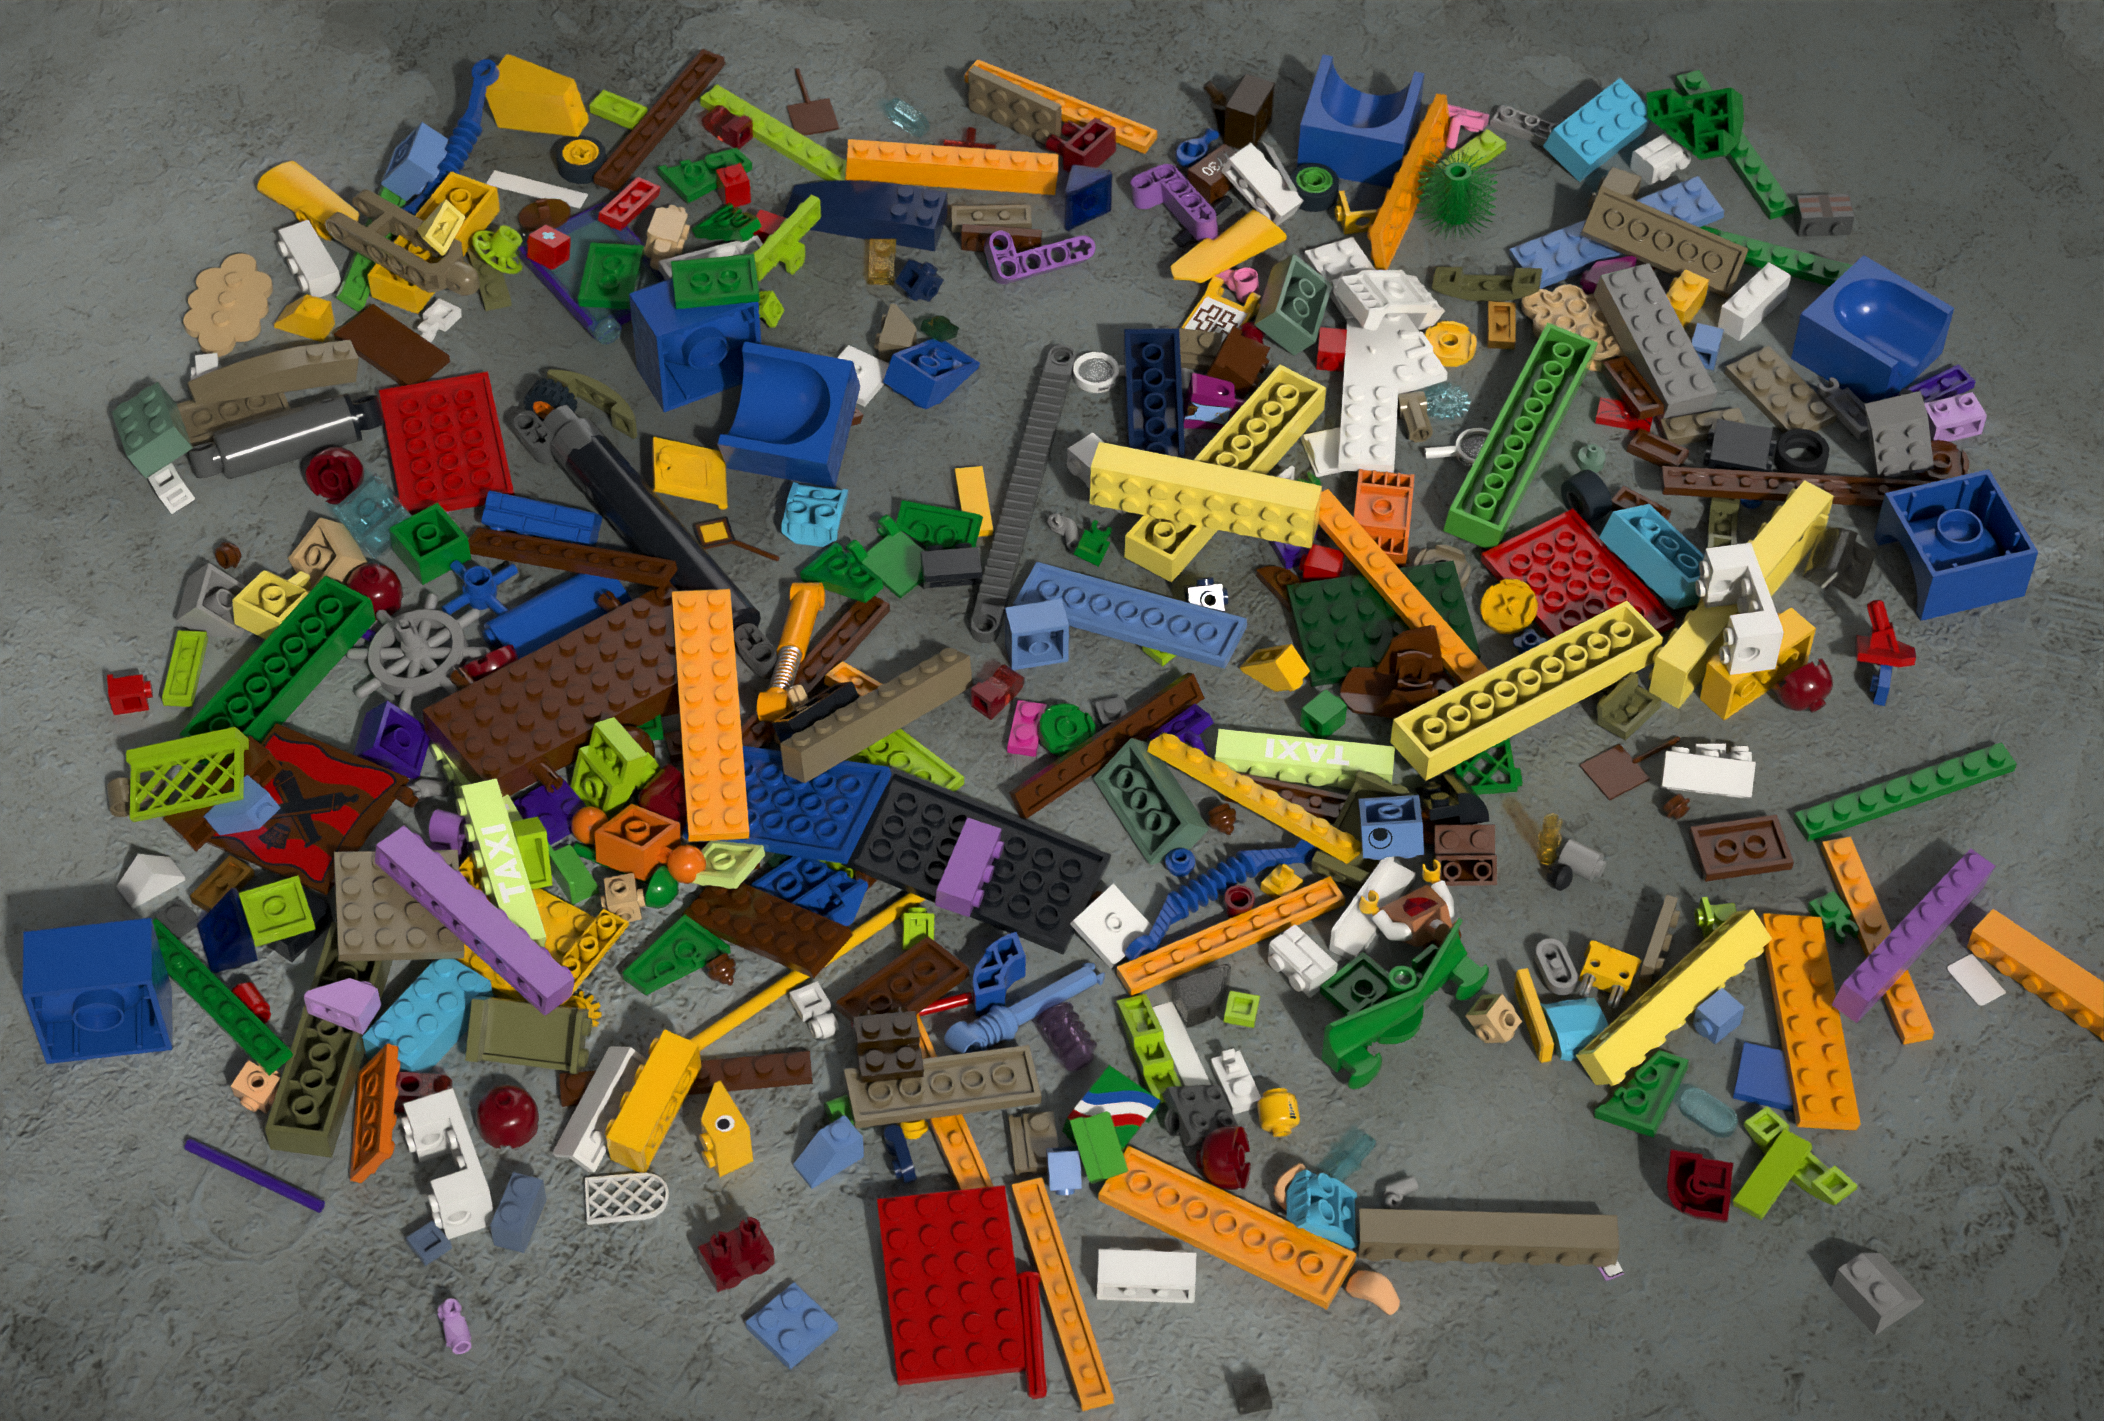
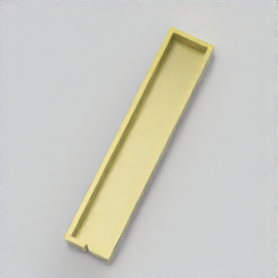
(1683, 660)

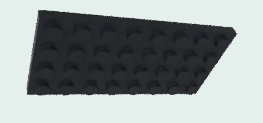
(1035, 883)

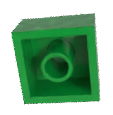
(429, 543)

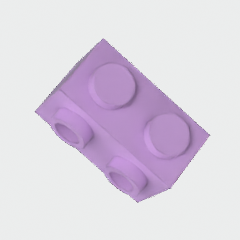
(1955, 417)

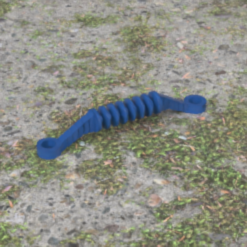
(464, 135)
(1216, 882)

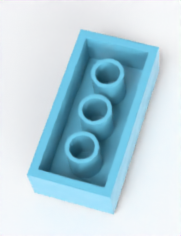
(1598, 130)
(1655, 553)
(428, 1015)

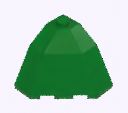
(1702, 122)

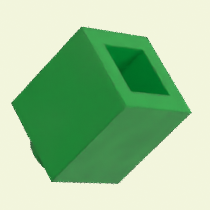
(1323, 715)

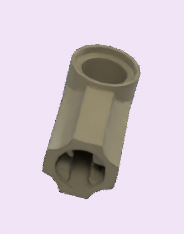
(1413, 412)
(119, 795)

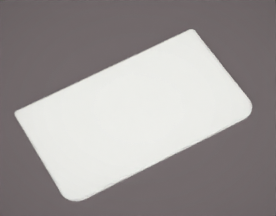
(1976, 980)

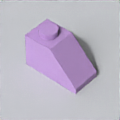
(345, 1003)

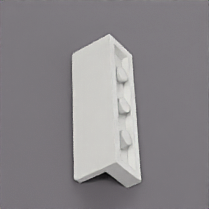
(1356, 929)
(584, 1134)

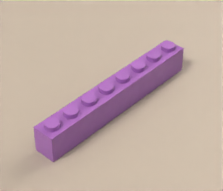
(475, 920)
(1913, 936)

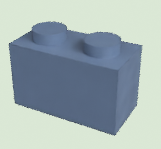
(518, 1212)

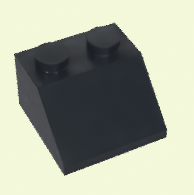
(950, 566)

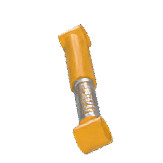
(805, 602)

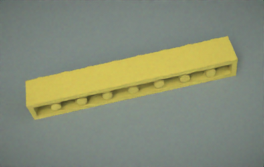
(1674, 998)

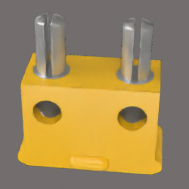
(1607, 970)

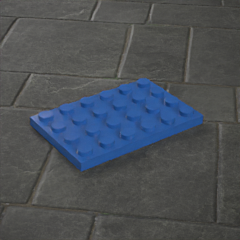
(813, 817)

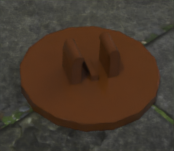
(544, 212)

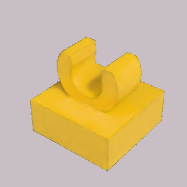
(1281, 882)

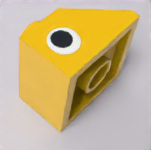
(724, 1133)

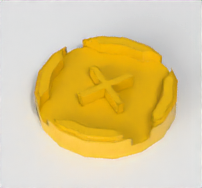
(1509, 606)

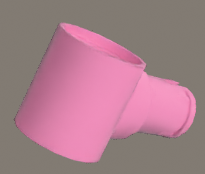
(1241, 282)

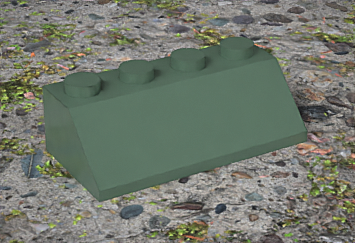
(1150, 802)

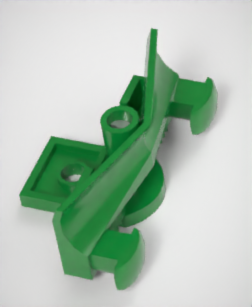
(1395, 1004)

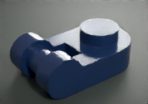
(897, 1147)

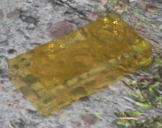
(881, 261)

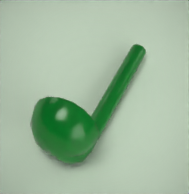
(661, 887)

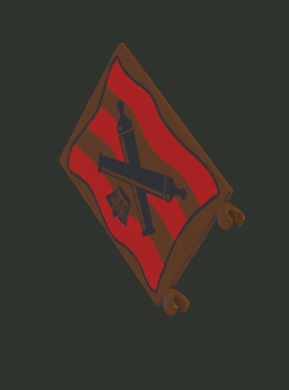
(325, 805)

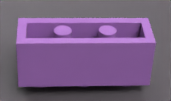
(969, 867)

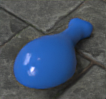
(1194, 150)

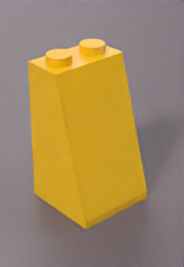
(535, 99)

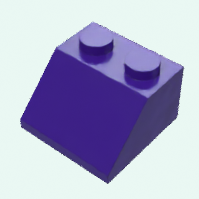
(393, 740)

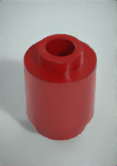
(253, 1000)

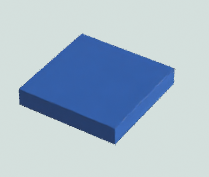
(1763, 1078)

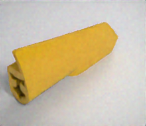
(305, 195)
(1236, 244)

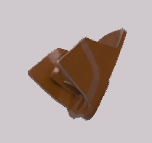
(1402, 680)

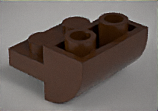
(1466, 854)

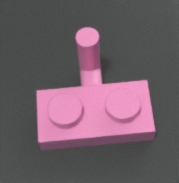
(1470, 119)

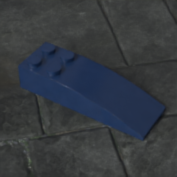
(876, 211)
(1154, 391)

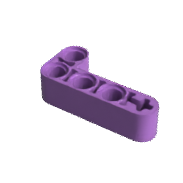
(1169, 186)
(1041, 255)
(447, 833)

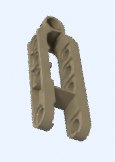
(372, 244)

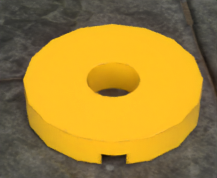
(1455, 332)

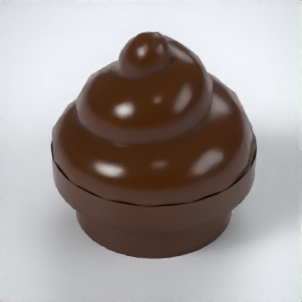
(1222, 818)
(722, 969)

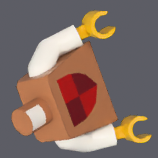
(1416, 916)

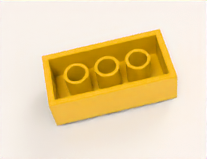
(1730, 693)
(653, 1101)

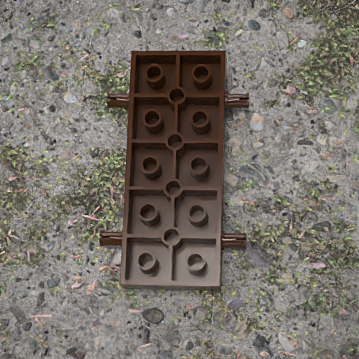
(545, 705)

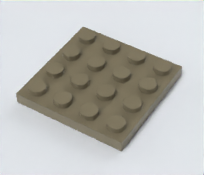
(382, 919)

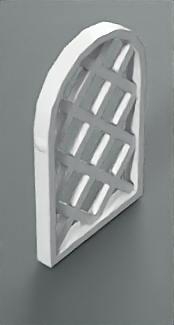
(590, 1181)

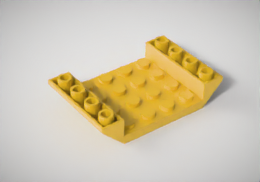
(572, 936)

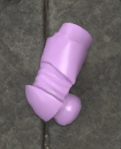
(454, 1326)

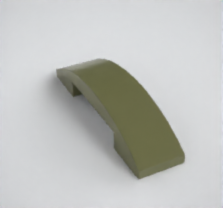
(1487, 288)
(599, 396)
(1722, 522)

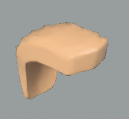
(1284, 1182)
(1374, 1288)

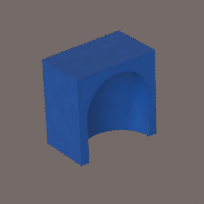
(1357, 131)
(1872, 331)
(689, 349)
(792, 415)
(1960, 543)
(97, 990)

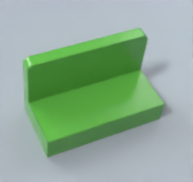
(571, 874)
(1099, 1147)

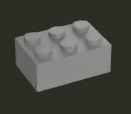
(1899, 436)

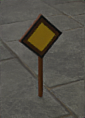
(719, 533)

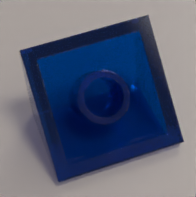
(1087, 195)
(227, 934)

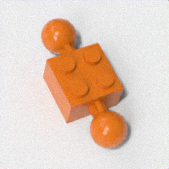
(638, 842)

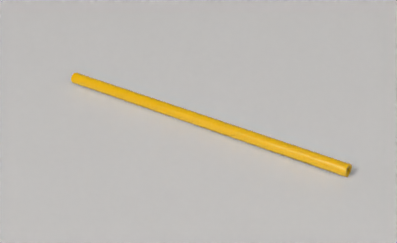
(795, 978)

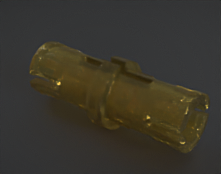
(1549, 838)

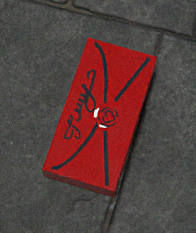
(1619, 415)

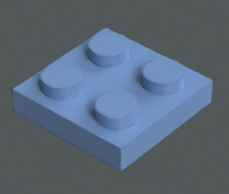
(791, 1326)

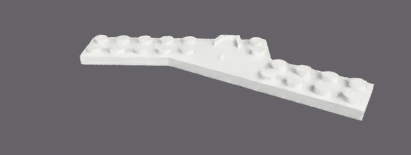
(1375, 369)

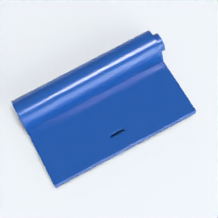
(552, 613)

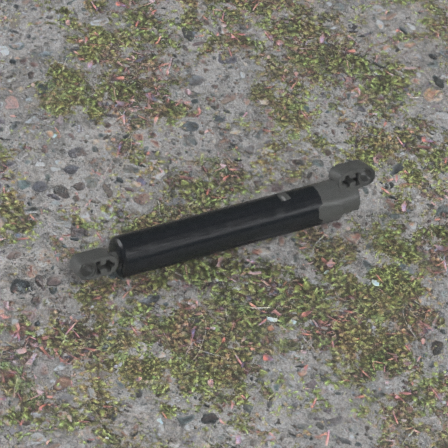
(640, 516)

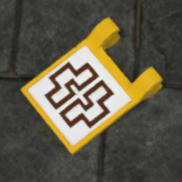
(1220, 314)

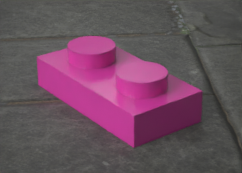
(1024, 731)

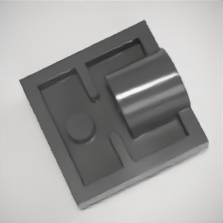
(1196, 1112)

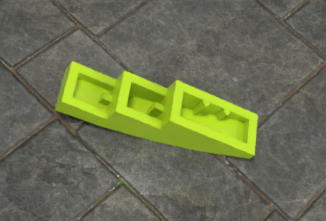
(1148, 1044)

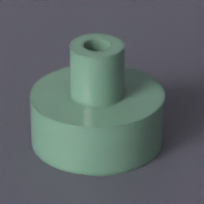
(1591, 458)

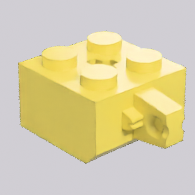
(269, 601)

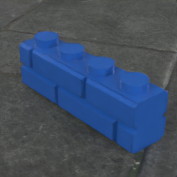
(540, 519)

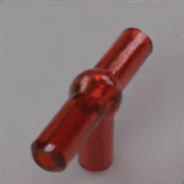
(969, 141)

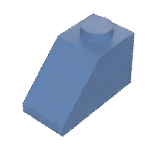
(243, 814)
(830, 1152)

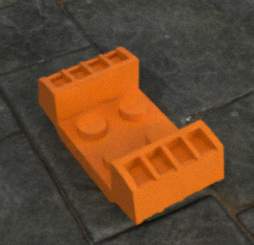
(1385, 509)

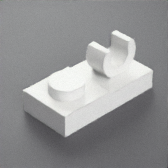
(1235, 1081)

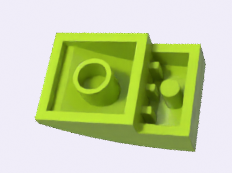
(608, 767)

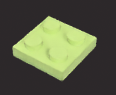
(728, 863)

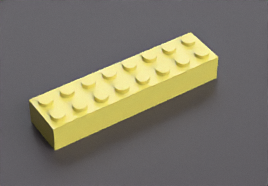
(1205, 495)

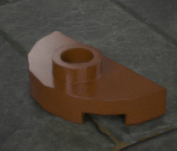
(1276, 580)

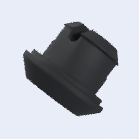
(1560, 876)

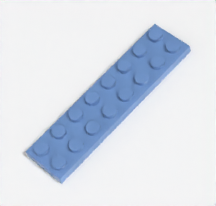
(1569, 254)
(1137, 615)

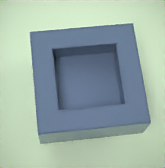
(428, 1243)

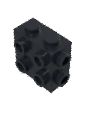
(1739, 447)

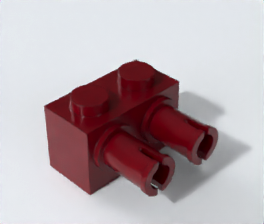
(1086, 146)
(736, 1255)

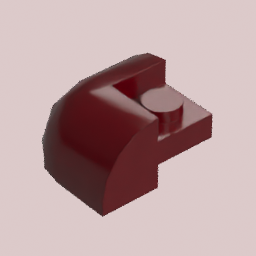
(666, 795)
(1699, 1186)

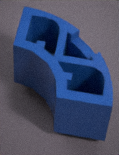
(997, 971)

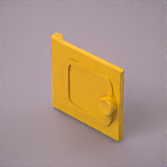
(693, 472)

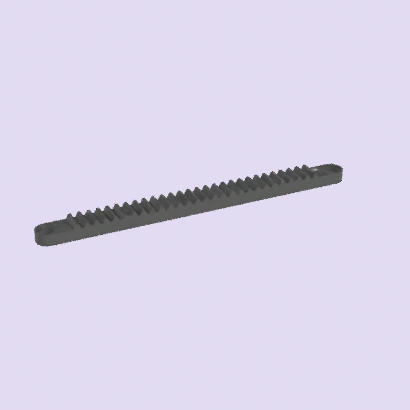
(1022, 494)

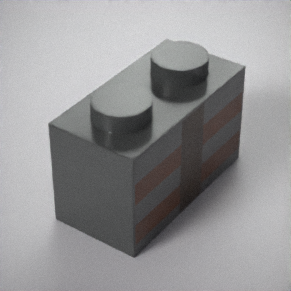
(1823, 215)

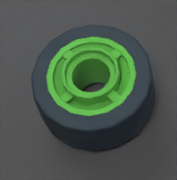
(1316, 186)

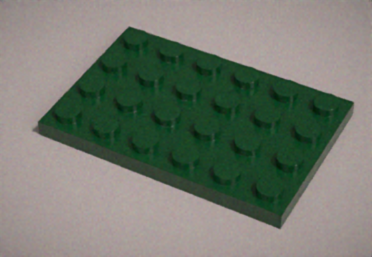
(1350, 624)

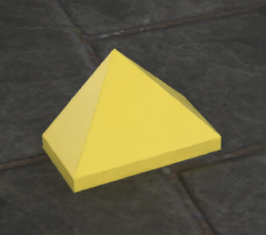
(441, 227)

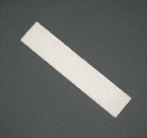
(536, 188)
(1180, 1046)

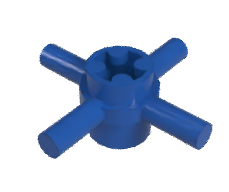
(479, 588)

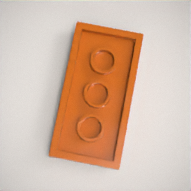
(374, 1113)

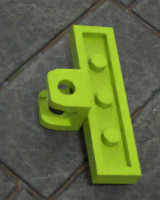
(784, 243)

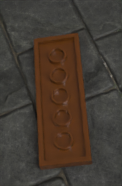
(769, 927)

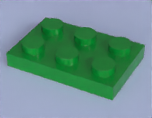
(610, 275)
(715, 281)

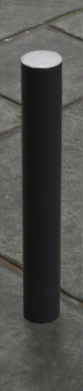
(1219, 207)

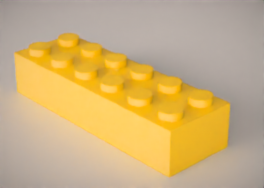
(470, 197)

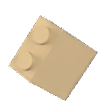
(327, 552)

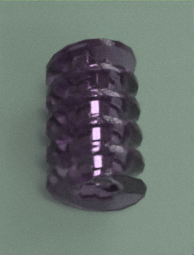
(1068, 1036)

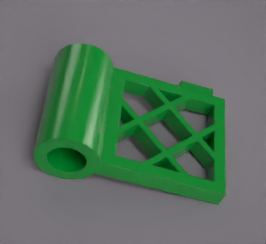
(1493, 787)

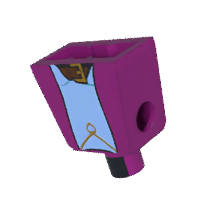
(1209, 403)

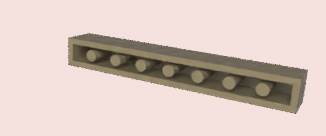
(876, 715)
(1488, 1237)

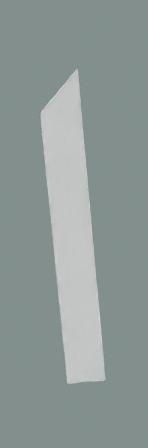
(1280, 167)

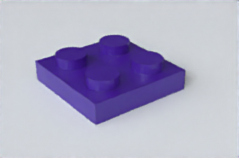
(553, 809)

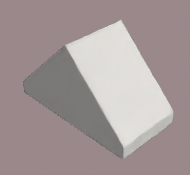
(148, 878)

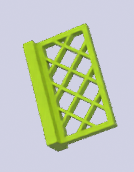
(188, 751)

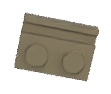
(1198, 348)
(1029, 1140)

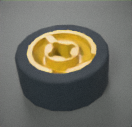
(580, 159)

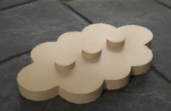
(228, 304)
(1573, 311)

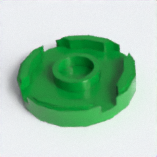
(1064, 728)

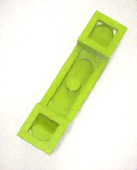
(1812, 1175)

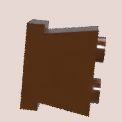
(1240, 362)

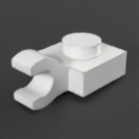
(438, 316)

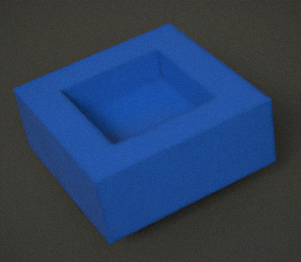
(1881, 684)

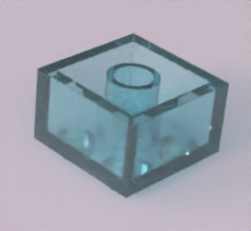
(371, 513)

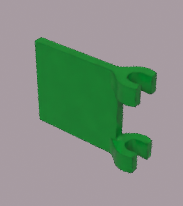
(892, 559)

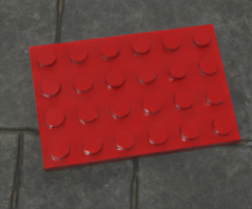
(446, 442)
(1572, 575)
(951, 1285)

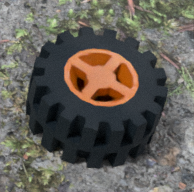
(547, 396)

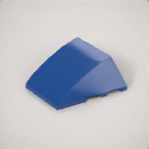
(815, 888)

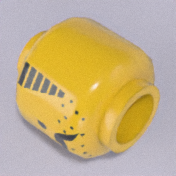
(1278, 1112)

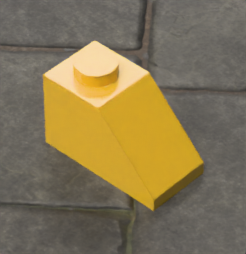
(307, 318)
(1276, 667)

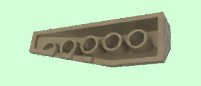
(279, 372)

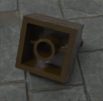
(1242, 110)

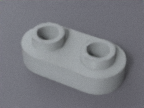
(1557, 969)

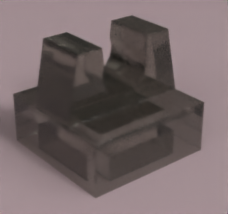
(1252, 1394)

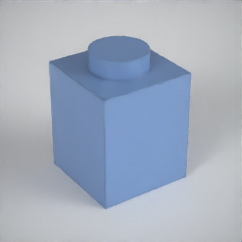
(1707, 344)
(1718, 1016)
(1063, 1169)

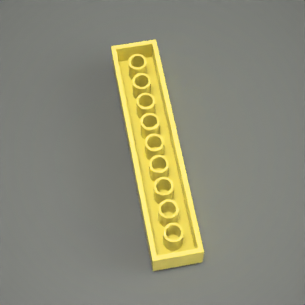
(1249, 442)
(1525, 690)

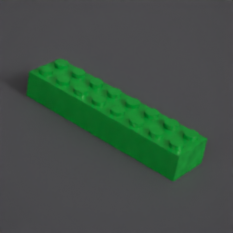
(288, 663)

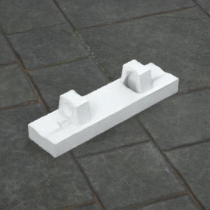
(728, 249)

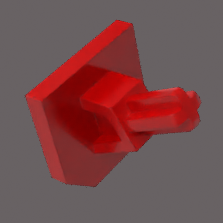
(1882, 644)

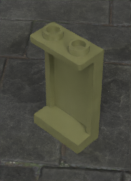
(1359, 869)
(523, 1036)

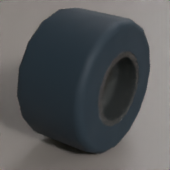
(1586, 495)

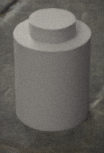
(1582, 860)

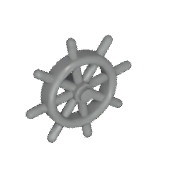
(417, 652)

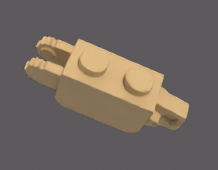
(666, 234)

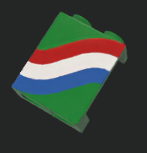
(1120, 1096)

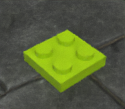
(277, 911)

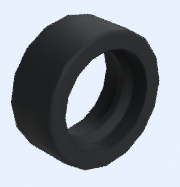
(1801, 439)

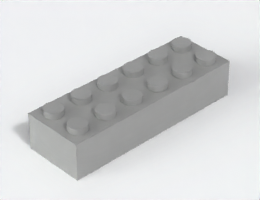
(1655, 340)

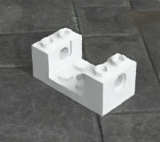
(1755, 635)
(437, 1128)

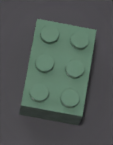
(1293, 304)
(151, 430)

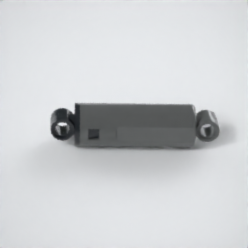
(286, 436)

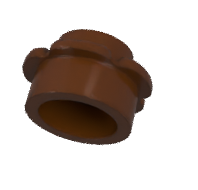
(228, 555)
(1676, 807)

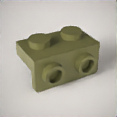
(1626, 707)

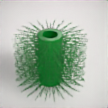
(1457, 193)

